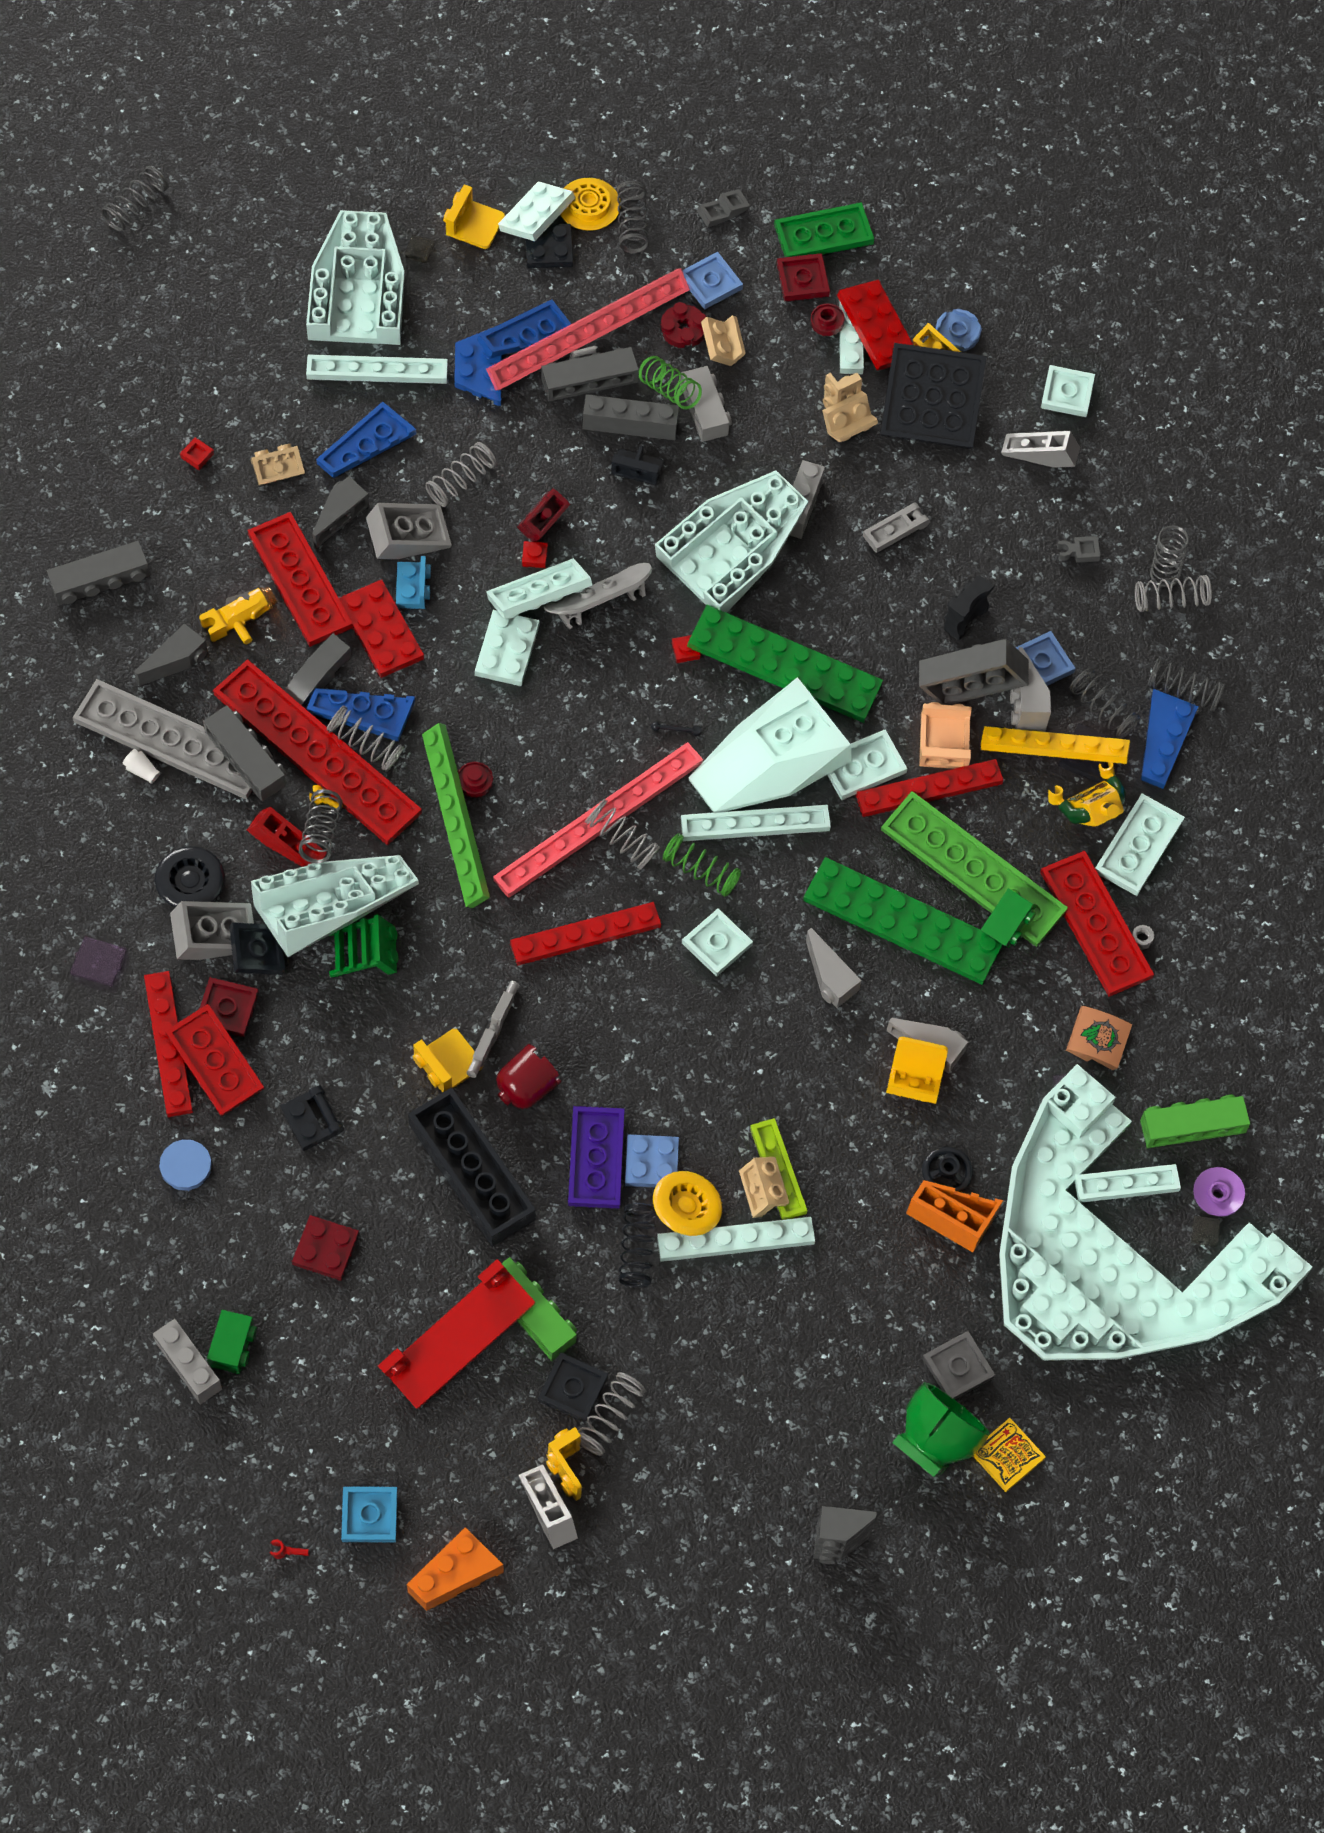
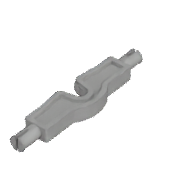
(491, 1034)

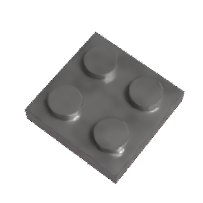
(958, 1366)

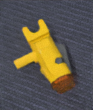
(237, 612)

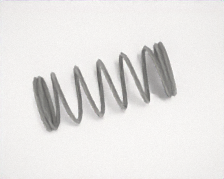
(487, 451)
(1144, 606)
(339, 718)
(593, 816)
(586, 1438)

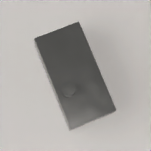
(974, 672)

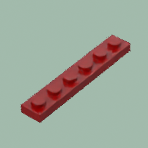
(930, 787)
(585, 933)
(170, 1062)

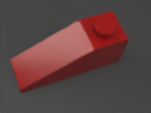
(282, 837)

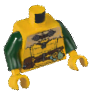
(1094, 804)

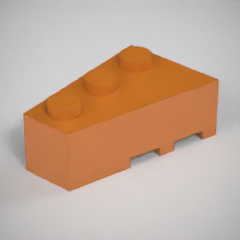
(953, 1213)
(453, 1570)

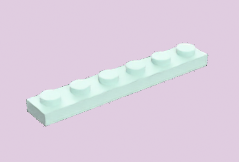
(377, 369)
(755, 822)
(737, 1239)

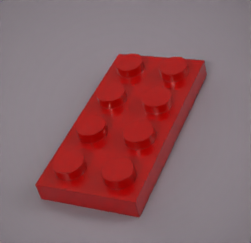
(874, 321)
(381, 629)
(214, 1060)

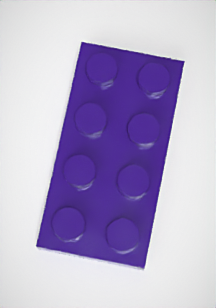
(596, 1157)

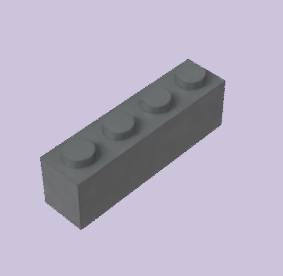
(589, 374)
(630, 417)
(98, 573)
(245, 753)

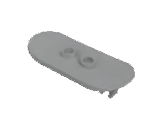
(600, 592)

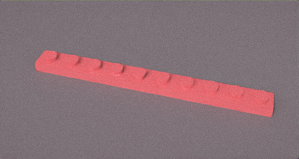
(587, 329)
(578, 833)

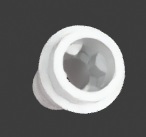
(139, 764)

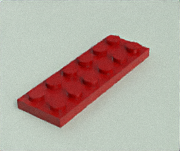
(300, 579)
(1097, 923)

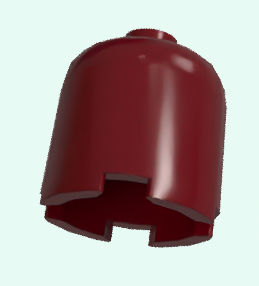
(526, 1079)

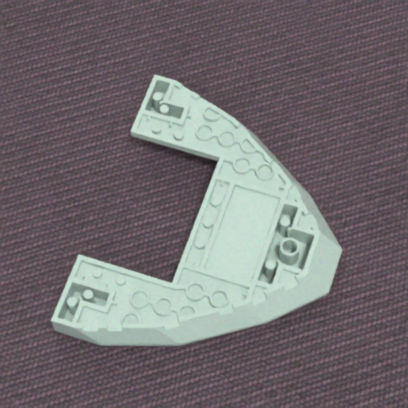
(1078, 1285)

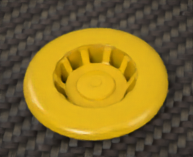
(589, 198)
(683, 1210)

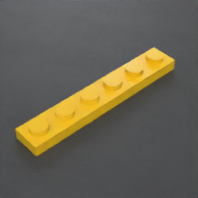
(1055, 745)

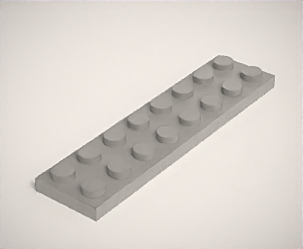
(158, 735)

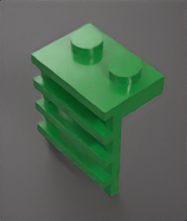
(377, 945)

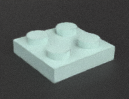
(1067, 391)
(717, 942)

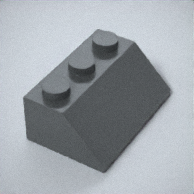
(841, 1532)

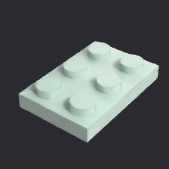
(536, 211)
(507, 648)
(872, 763)

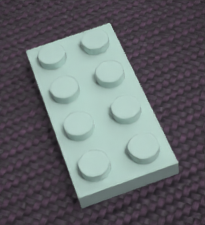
(539, 588)
(1139, 844)

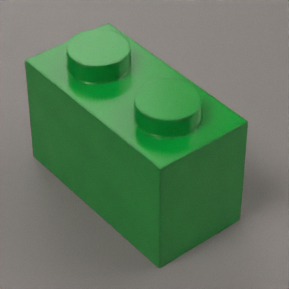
(1009, 918)
(231, 1341)

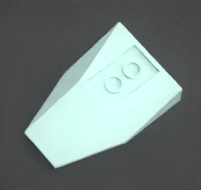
(357, 283)
(732, 539)
(772, 753)
(327, 896)

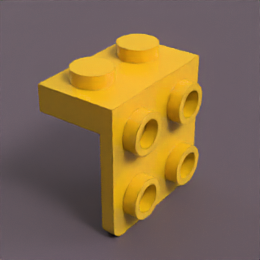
(471, 220)
(445, 1059)
(917, 1069)
(565, 1445)

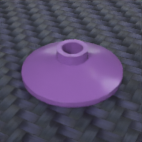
(1222, 1181)

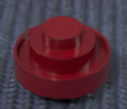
(827, 319)
(475, 779)

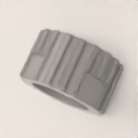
(1145, 930)

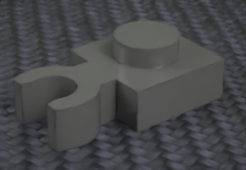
(1083, 549)

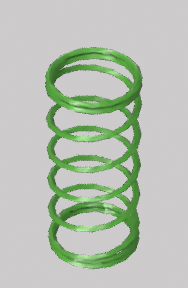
(661, 376)
(731, 880)

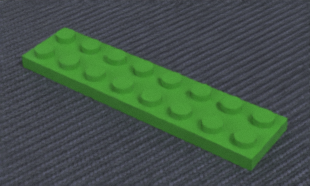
(969, 863)

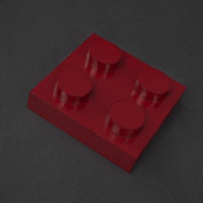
(803, 277)
(231, 1004)
(325, 1247)

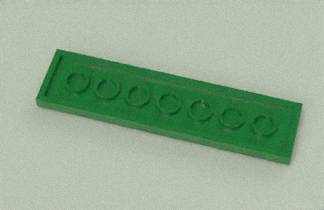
(782, 661)
(903, 920)

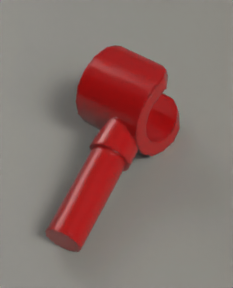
(285, 1550)

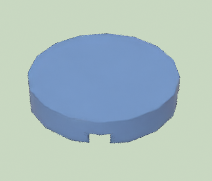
(959, 328)
(185, 1164)

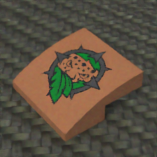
(1099, 1037)

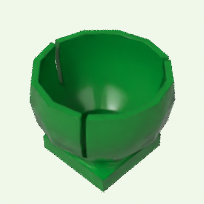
(939, 1430)

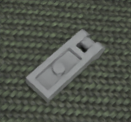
(895, 527)

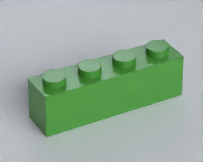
(1194, 1121)
(543, 1319)

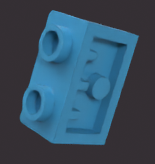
(411, 584)

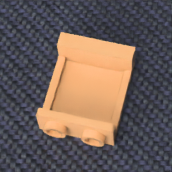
(945, 735)

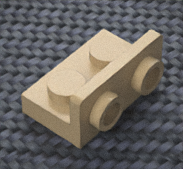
(723, 340)
(840, 390)
(849, 417)
(277, 465)
(763, 1185)

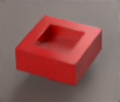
(197, 453)
(534, 554)
(682, 652)

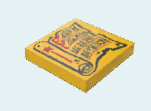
(1008, 1455)

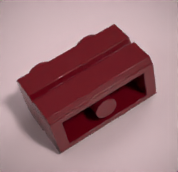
(543, 515)

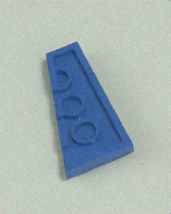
(524, 330)
(368, 438)
(1166, 732)

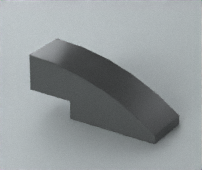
(318, 669)

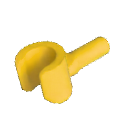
(323, 800)

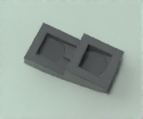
(725, 208)

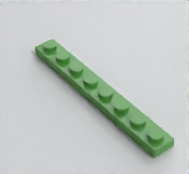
(455, 815)

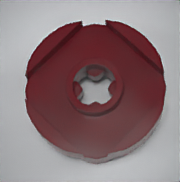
(682, 314)

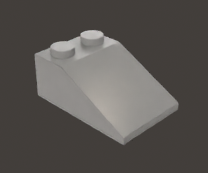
(407, 529)
(203, 928)

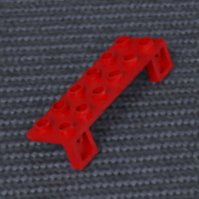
(458, 1336)

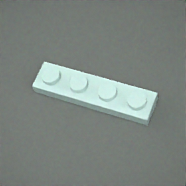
(850, 348)
(1127, 1183)

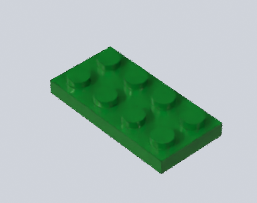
(824, 231)

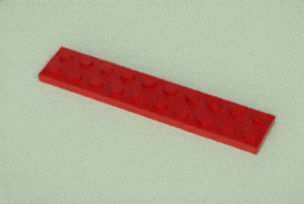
(317, 752)

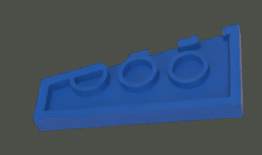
(384, 712)

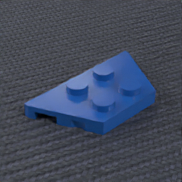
(471, 367)

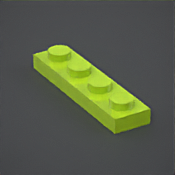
(770, 1144)

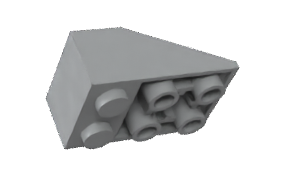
(1031, 702)

